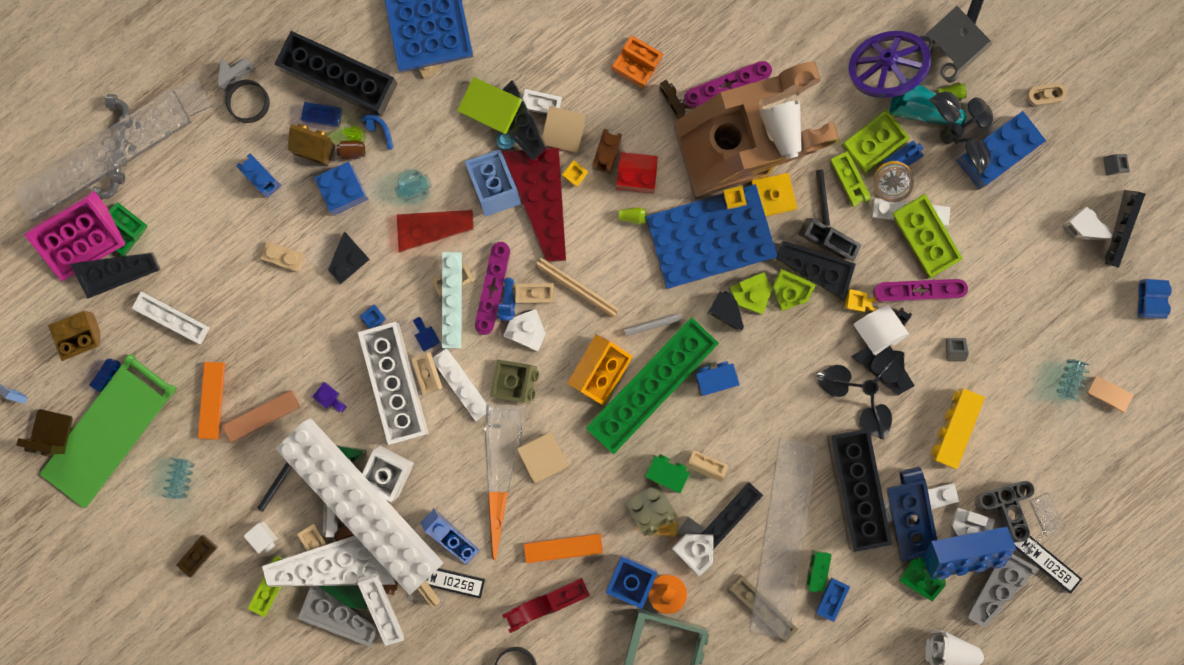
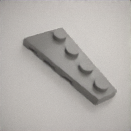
(999, 589)
(332, 615)

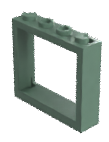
(702, 638)

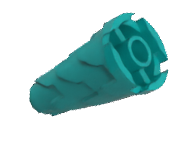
(917, 106)

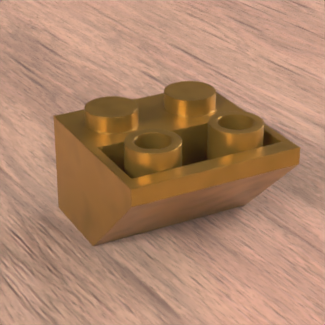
(309, 144)
(75, 334)

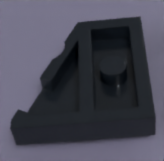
(347, 259)

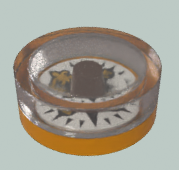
(893, 181)

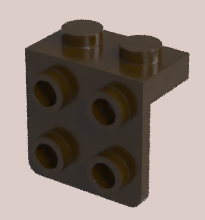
(48, 433)

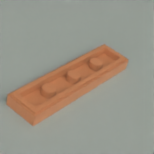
(261, 416)

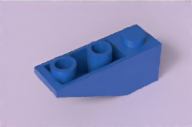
(449, 536)

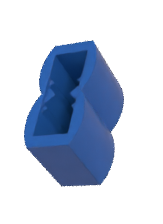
(1153, 299)

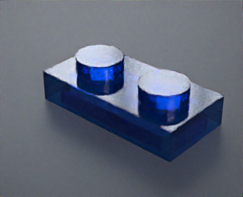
(321, 114)

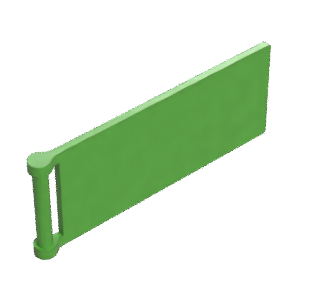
(107, 433)

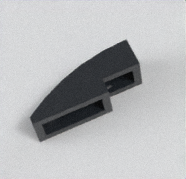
(829, 239)

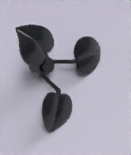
(948, 107)
(889, 367)

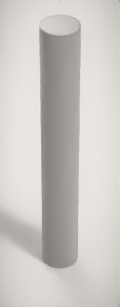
(651, 325)

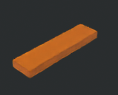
(211, 400)
(563, 548)

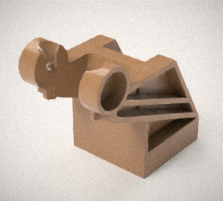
(737, 120)

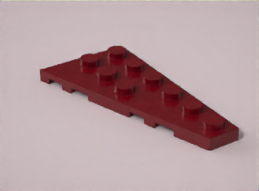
(542, 196)

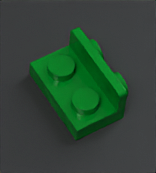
(818, 571)
(919, 580)

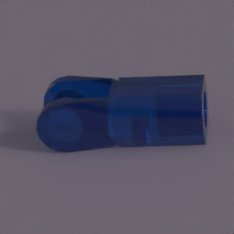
(105, 374)

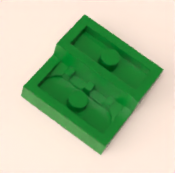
(129, 226)

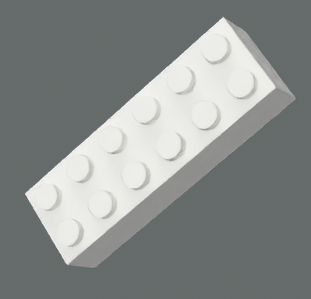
(393, 383)

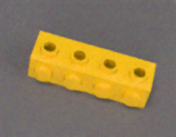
(957, 428)

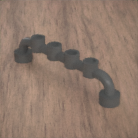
(116, 177)

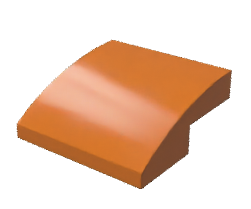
(637, 61)

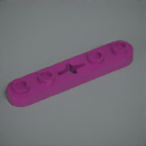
(750, 74)
(937, 289)
(488, 306)

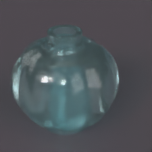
(413, 186)

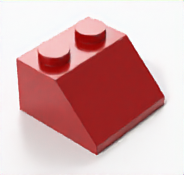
(637, 172)

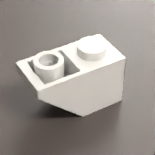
(1086, 226)

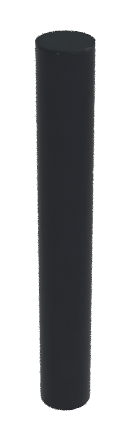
(822, 197)
(274, 487)

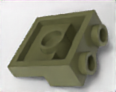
(514, 381)
(651, 510)

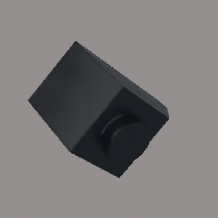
(727, 310)

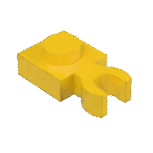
(858, 301)

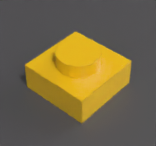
(575, 173)
(734, 197)

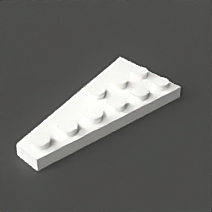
(327, 566)

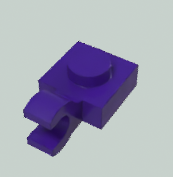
(328, 396)

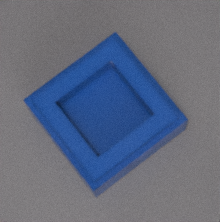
(373, 317)

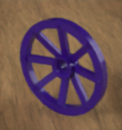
(888, 61)

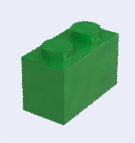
(667, 474)

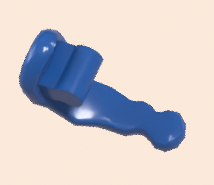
(370, 120)
(507, 308)

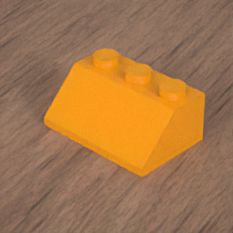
(600, 369)

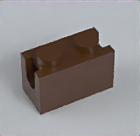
(606, 152)

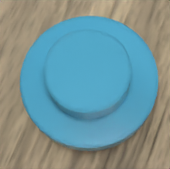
(505, 141)

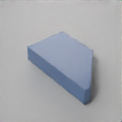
(12, 394)

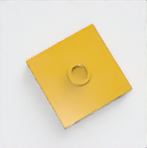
(776, 194)

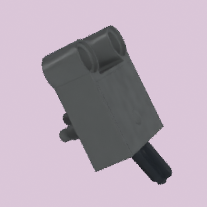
(958, 39)

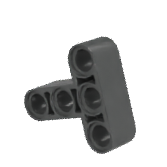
(1012, 503)

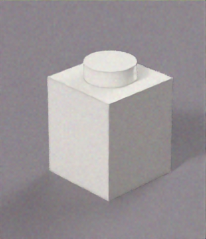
(261, 538)

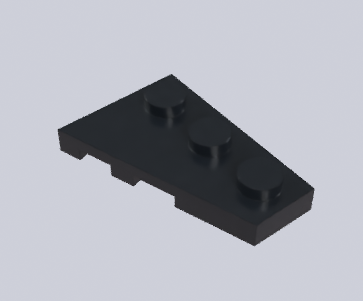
(866, 357)

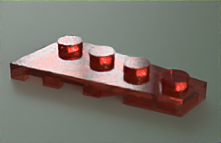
(423, 228)

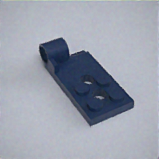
(911, 499)

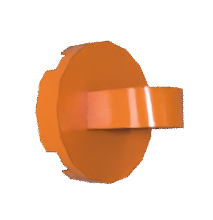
(667, 594)

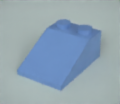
(492, 182)

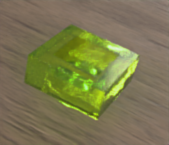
(354, 133)

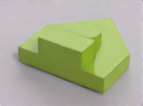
(791, 289)
(752, 293)

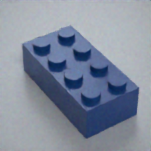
(1007, 147)
(969, 553)

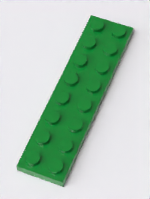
(652, 385)

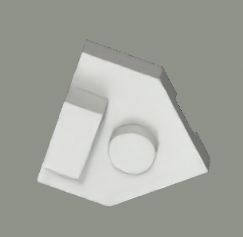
(526, 330)
(968, 522)
(695, 551)

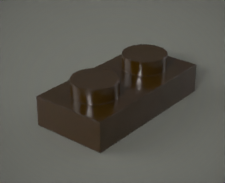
(669, 92)
(196, 556)

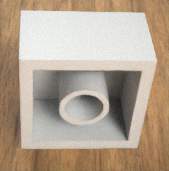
(387, 472)

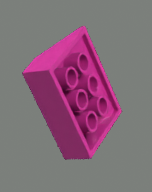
(76, 235)

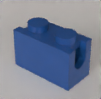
(258, 175)
(716, 379)

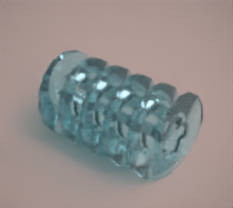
(1072, 380)
(179, 478)

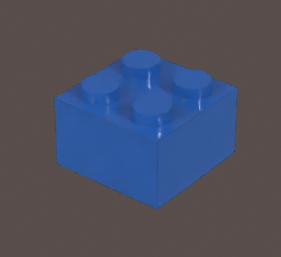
(341, 188)
(631, 581)

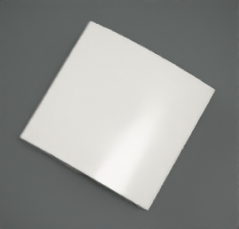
(881, 329)

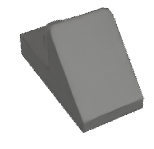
(229, 75)

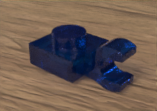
(427, 336)

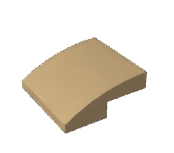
(564, 129)
(543, 457)

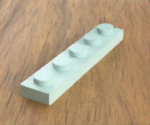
(451, 299)

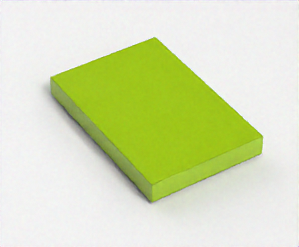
(489, 105)
(875, 141)

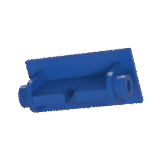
(907, 154)

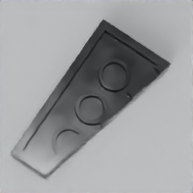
(523, 127)
(1124, 225)
(822, 269)
(109, 273)

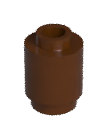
(351, 149)

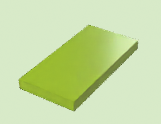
(927, 236)

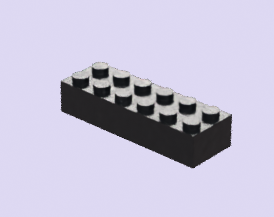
(336, 73)
(859, 490)

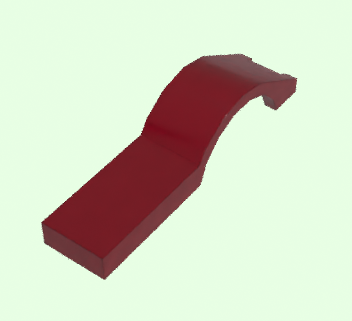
(546, 604)

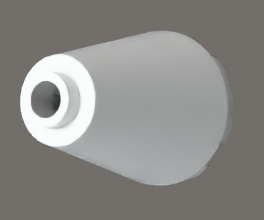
(784, 127)
(951, 650)

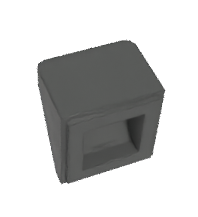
(1116, 164)
(956, 349)
(690, 527)

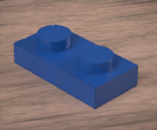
(832, 599)

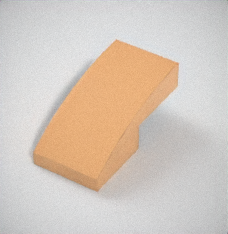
(1110, 394)

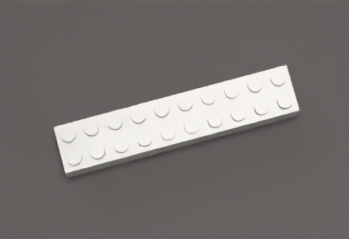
(359, 505)

